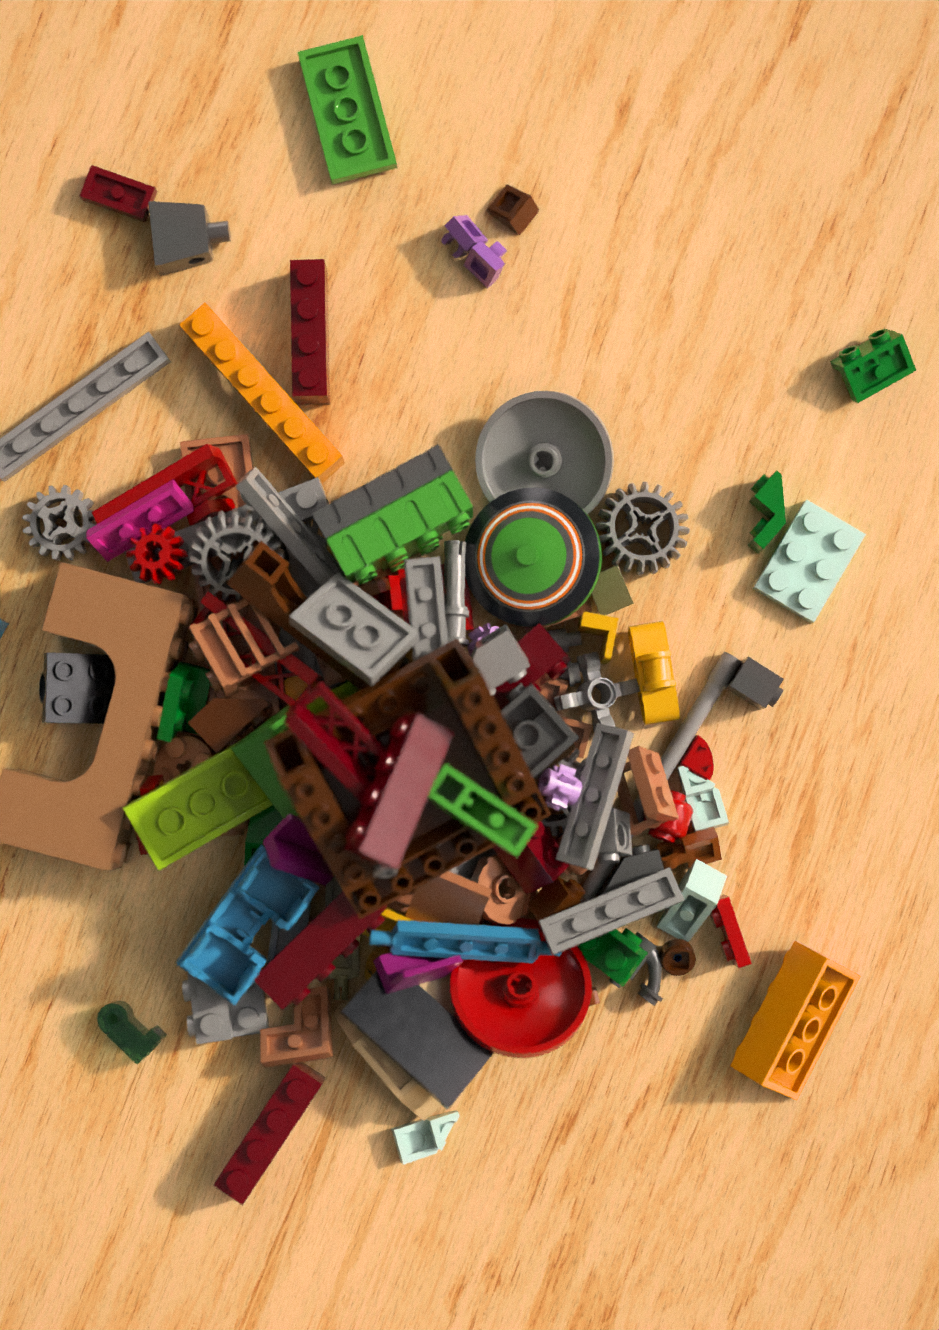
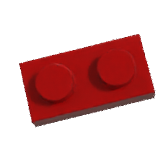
(734, 945)

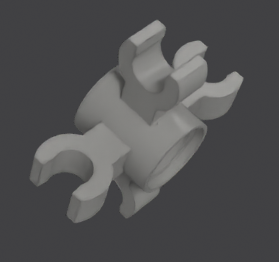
(590, 668)

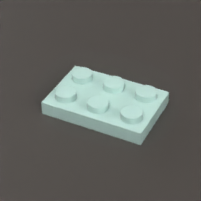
(809, 561)

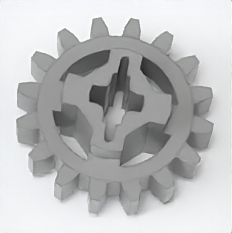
(54, 534)

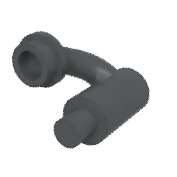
(651, 991)

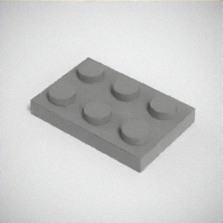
(354, 628)

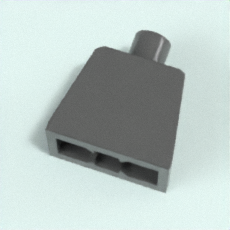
(183, 235)

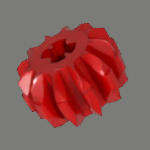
(145, 552)

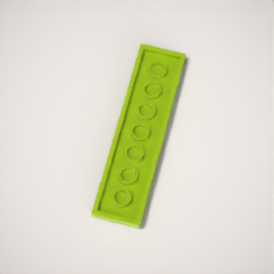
(203, 801)

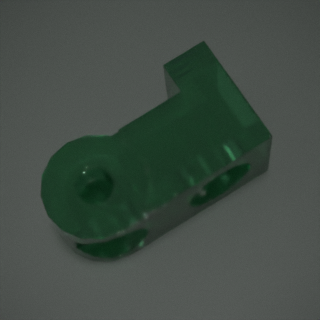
(127, 1032)

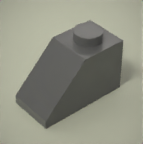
(634, 867)

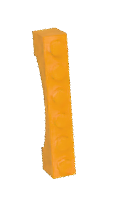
(262, 393)

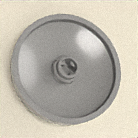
(546, 444)

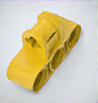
(653, 672)

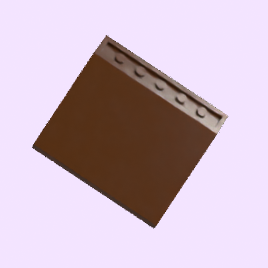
(451, 693)

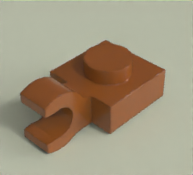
(697, 845)

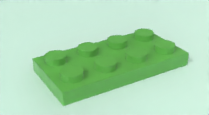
(347, 110)

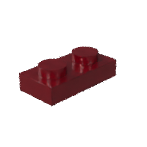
(118, 193)

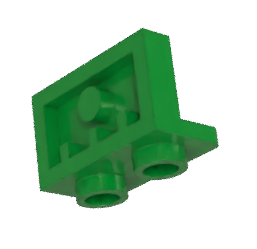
(874, 364)
(184, 698)
(615, 954)

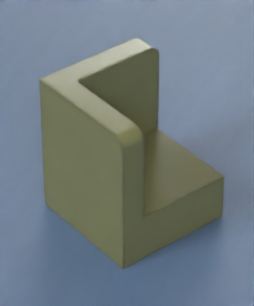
(611, 591)

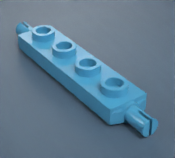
(468, 941)

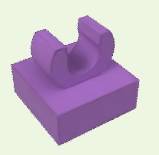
(465, 233)
(486, 262)

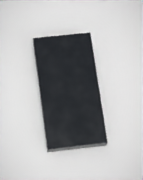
(418, 1037)

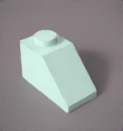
(701, 893)

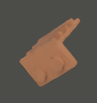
(214, 647)
(652, 790)

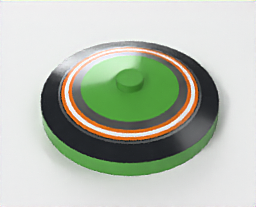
(532, 557)

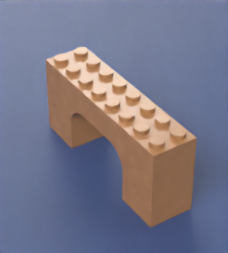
(145, 638)

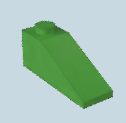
(480, 810)

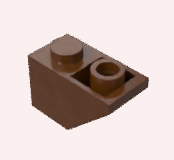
(227, 719)

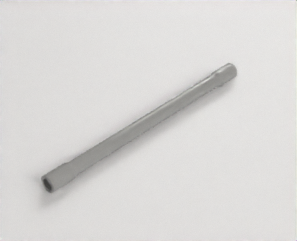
(717, 682)

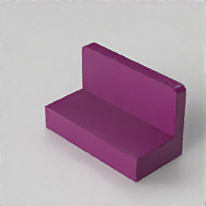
(295, 851)
(402, 972)

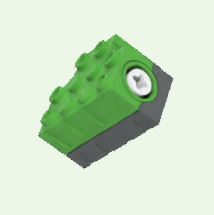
(395, 516)

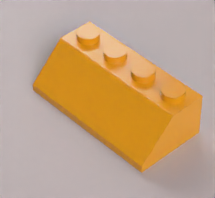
(794, 1021)

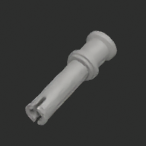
(454, 591)

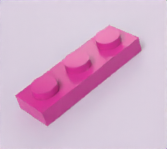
(159, 507)

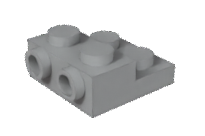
(217, 1018)

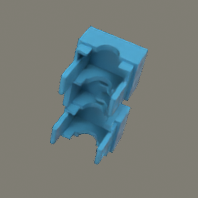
(221, 947)

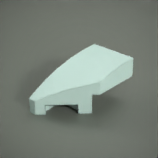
(704, 800)
(422, 1137)

